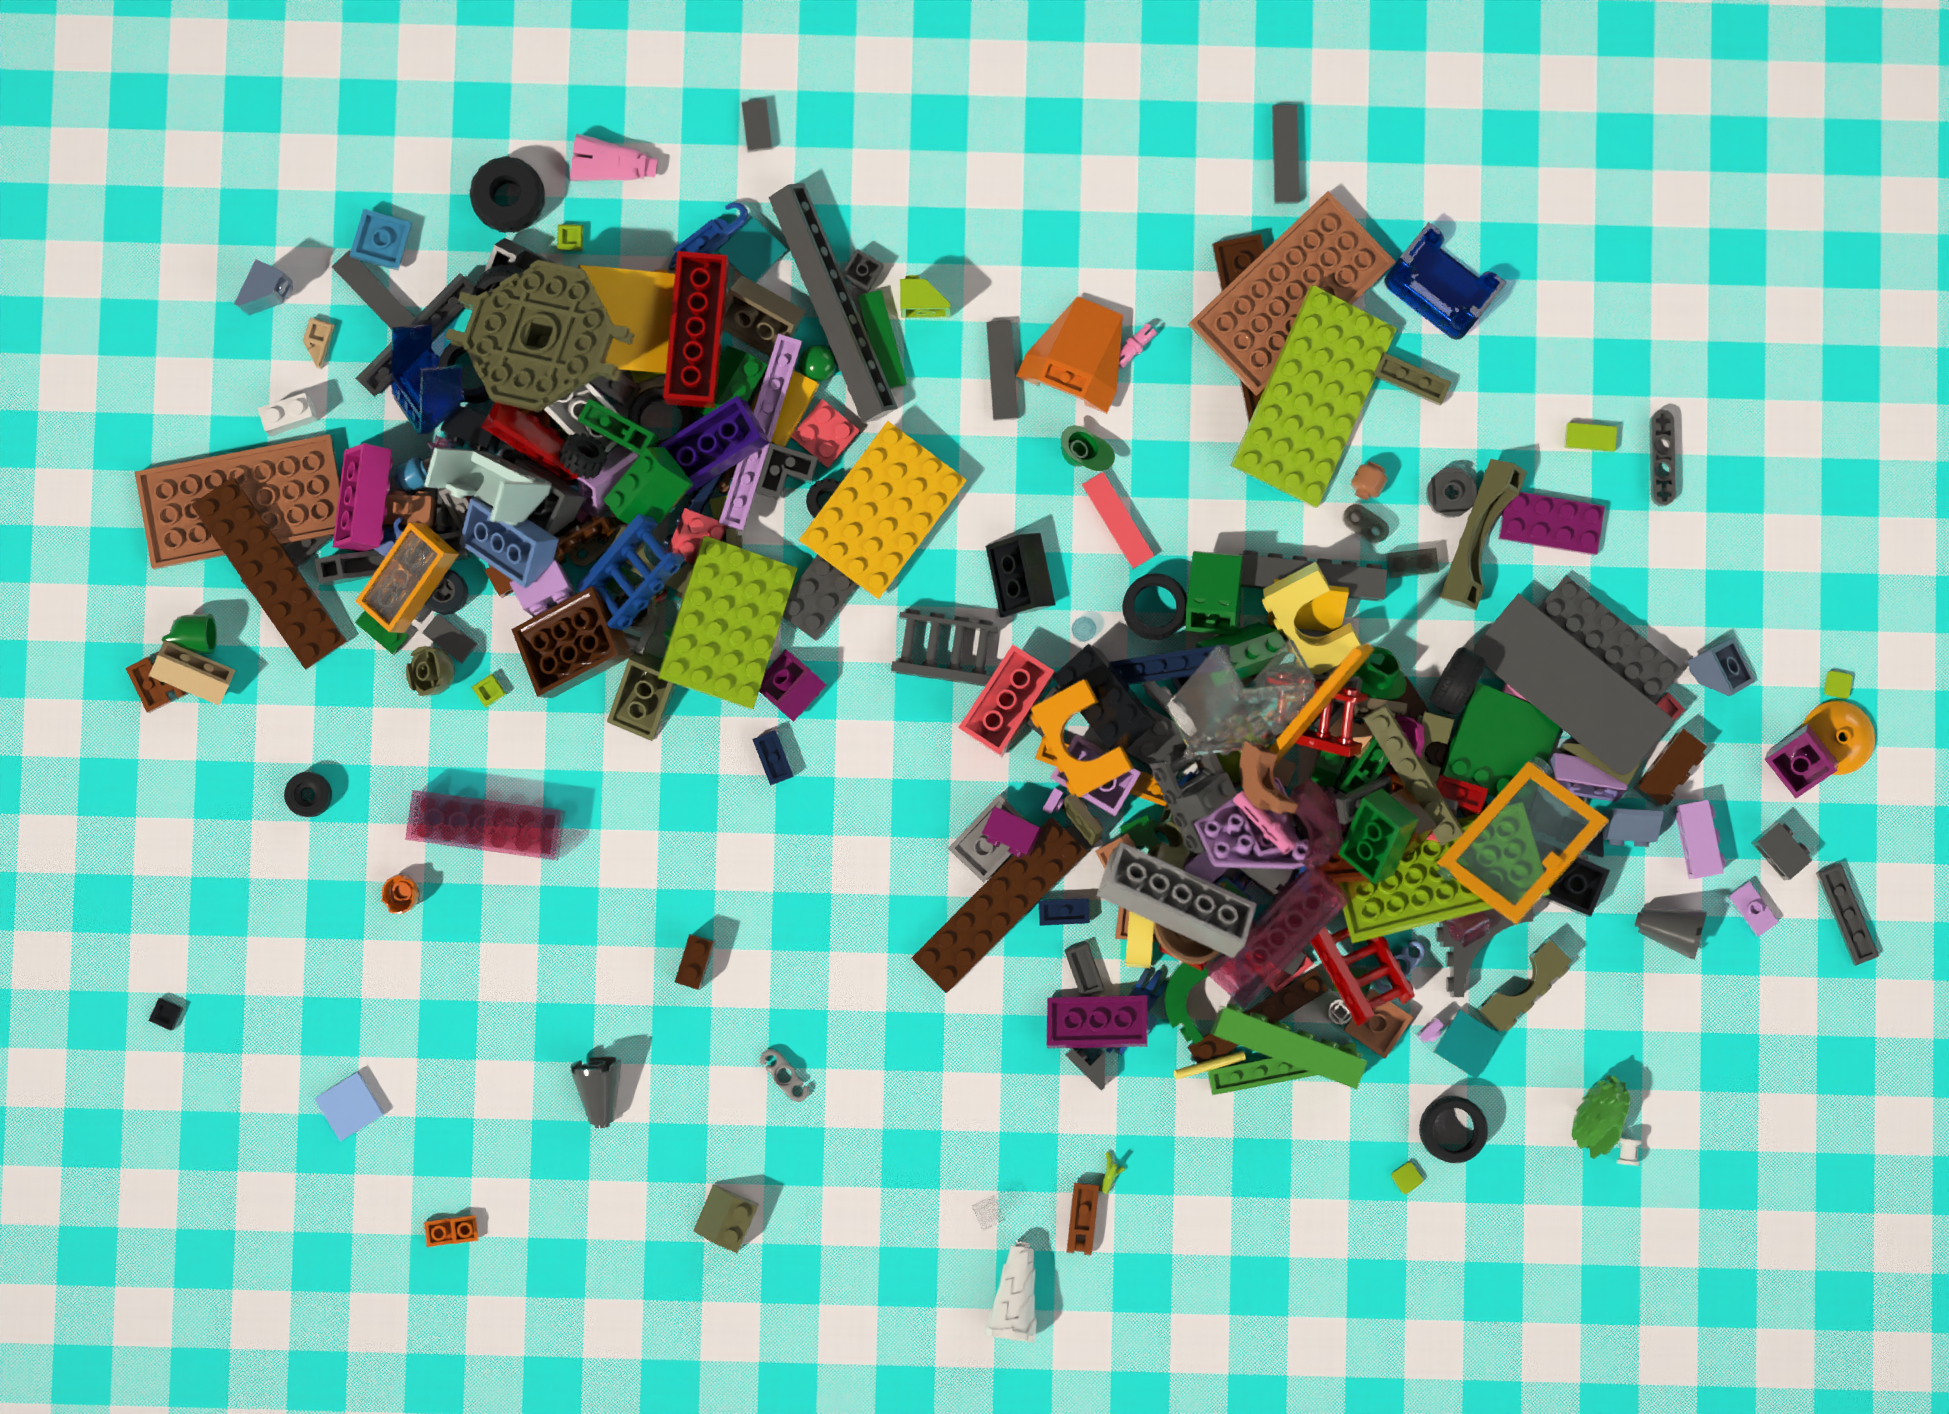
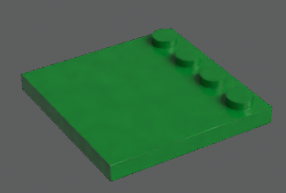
(1497, 739)

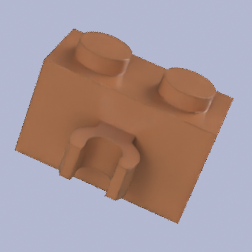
(416, 509)

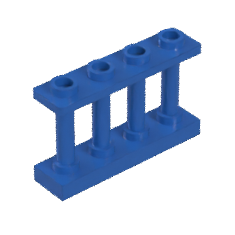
(610, 566)

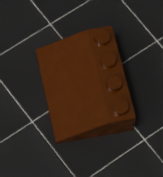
(570, 644)

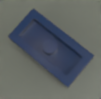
(773, 758)
(1064, 911)

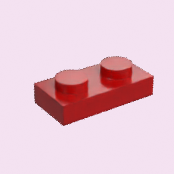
(1468, 796)

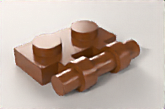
(150, 690)

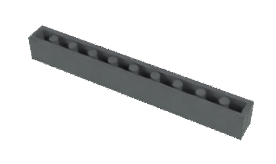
(833, 302)

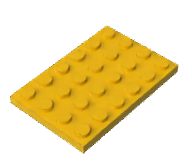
(882, 510)

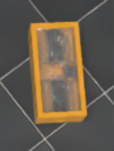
(407, 577)

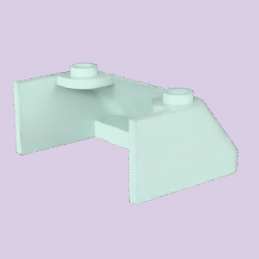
(489, 478)

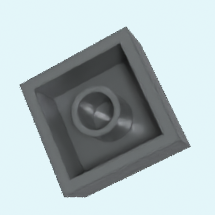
(862, 270)

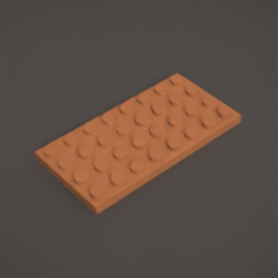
(1257, 309)
(288, 484)

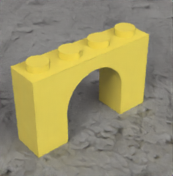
(1285, 600)

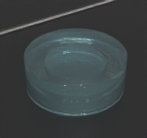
(1083, 629)

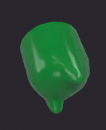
(194, 633)

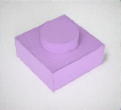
(1054, 802)
(1430, 1031)

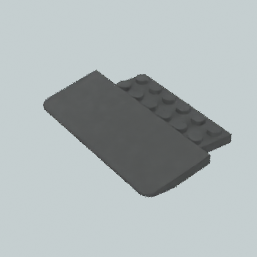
(1583, 672)

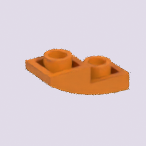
(451, 1231)

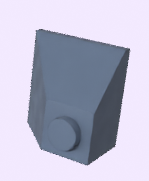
(1722, 668)

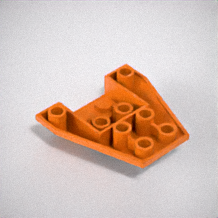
(1079, 354)

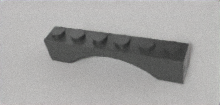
(363, 565)

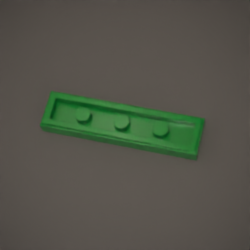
(882, 337)

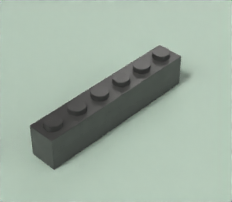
(1363, 582)

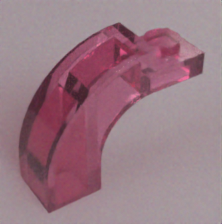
(1320, 820)

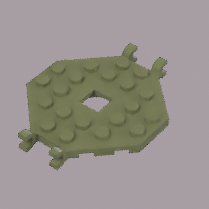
(502, 322)

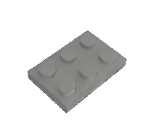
(972, 847)

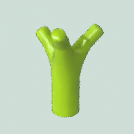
(1111, 1173)

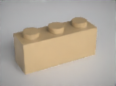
(192, 672)

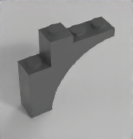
(1460, 957)

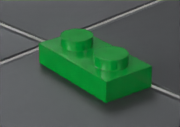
(389, 640)

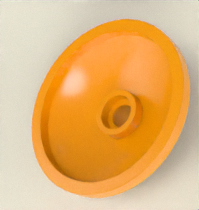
(1839, 716)

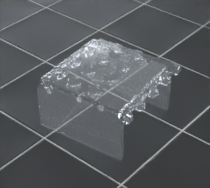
(1220, 715)

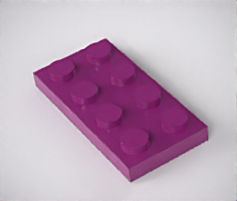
(1552, 523)
(1097, 1022)

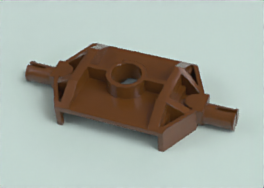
(586, 533)

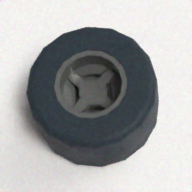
(458, 593)

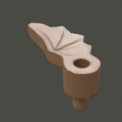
(723, 486)

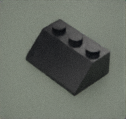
(1020, 574)

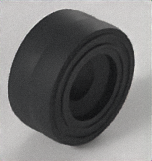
(294, 789)

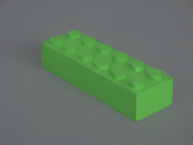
(1289, 1047)

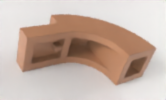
(1258, 780)

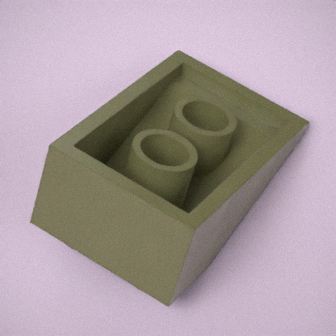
(641, 697)

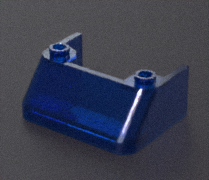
(418, 385)

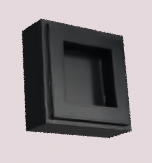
(165, 1014)

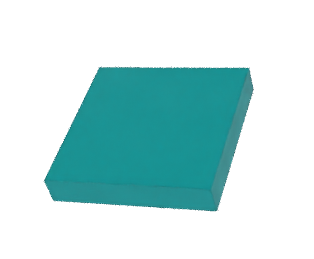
(752, 250)
(1467, 1044)

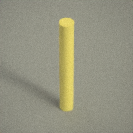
(1209, 1065)

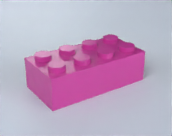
(362, 498)

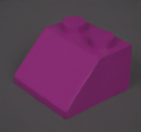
(790, 685)

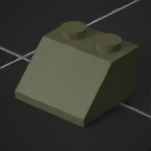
(725, 1218)

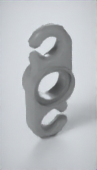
(787, 1087)

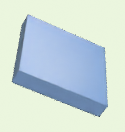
(349, 1106)

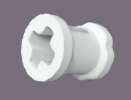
(1629, 1152)

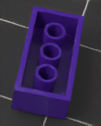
(716, 442)

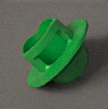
(1381, 675)

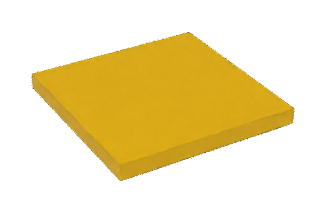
(643, 305)

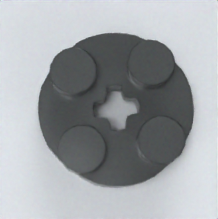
(1460, 503)

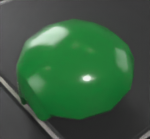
(818, 363)

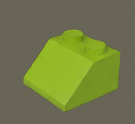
(921, 299)

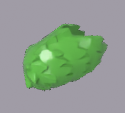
(1602, 1116)

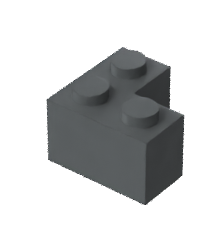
(780, 465)

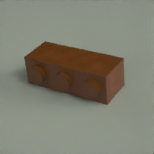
(1671, 768)

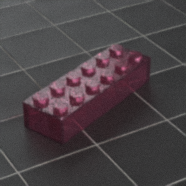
(485, 825)
(1279, 934)

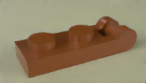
(1082, 1217)

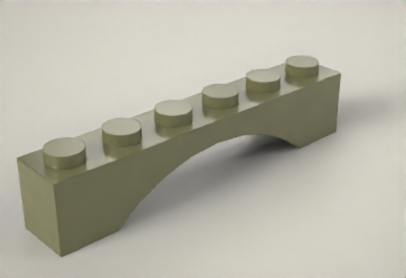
(1498, 488)

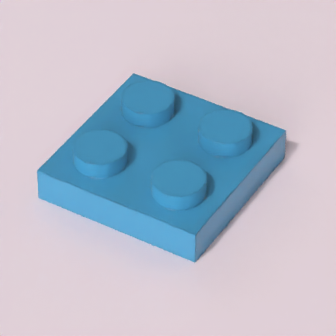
(381, 239)

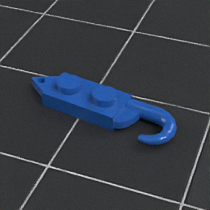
(712, 234)

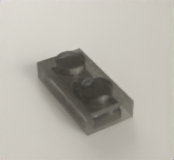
(1412, 563)

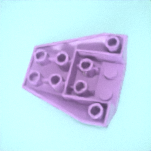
(1238, 842)

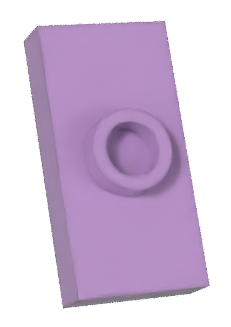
(1753, 909)

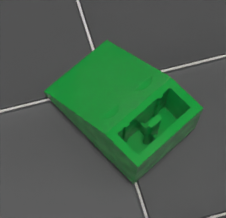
(1214, 593)

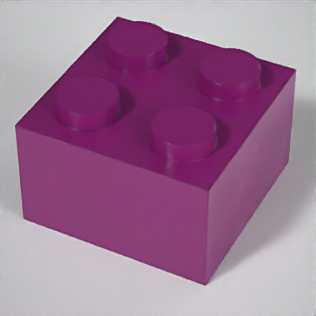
(1801, 761)

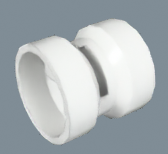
(1338, 1012)

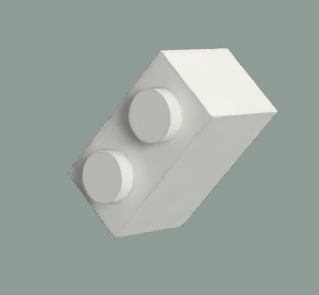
(288, 414)

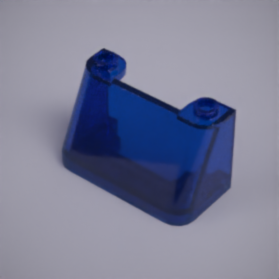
(1440, 285)

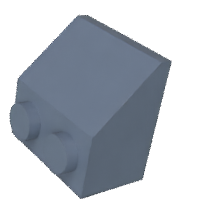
(263, 288)
(1632, 825)

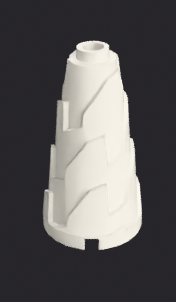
(1015, 1299)

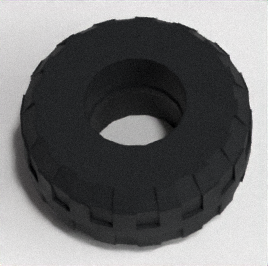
(501, 172)

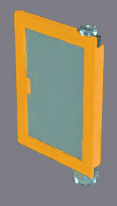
(1522, 841)

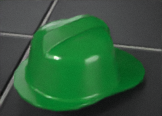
(1086, 449)

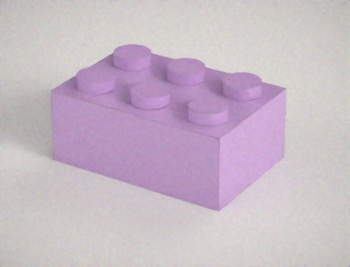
(546, 591)
(1109, 796)

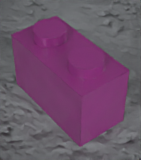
(1011, 832)

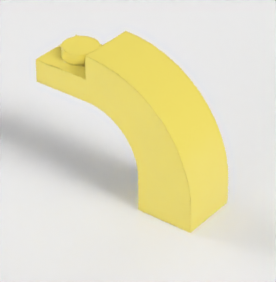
(1139, 941)

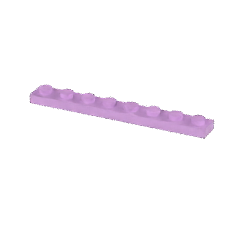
(767, 414)

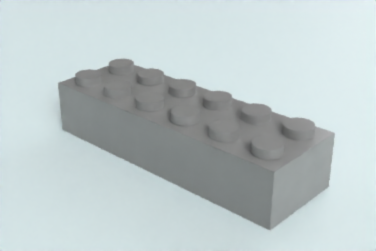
(1176, 900)

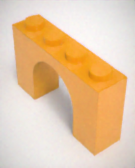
(1052, 718)

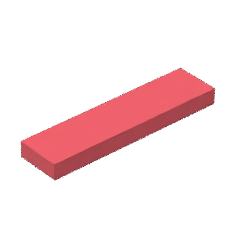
(1118, 520)

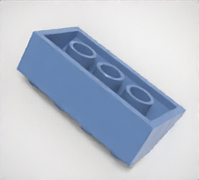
(515, 550)

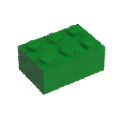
(1378, 836)

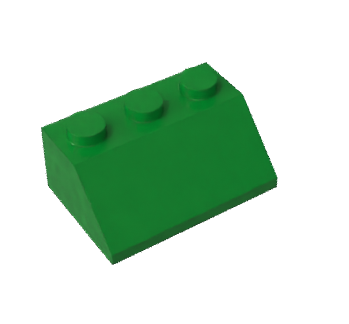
(738, 375)
(649, 487)
(1249, 648)

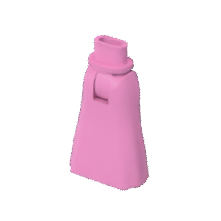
(608, 161)

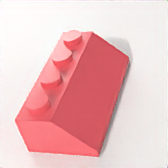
(1007, 700)

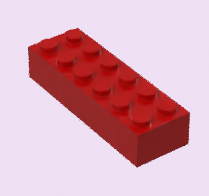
(696, 329)

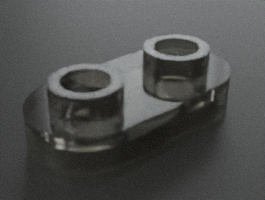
(1366, 522)

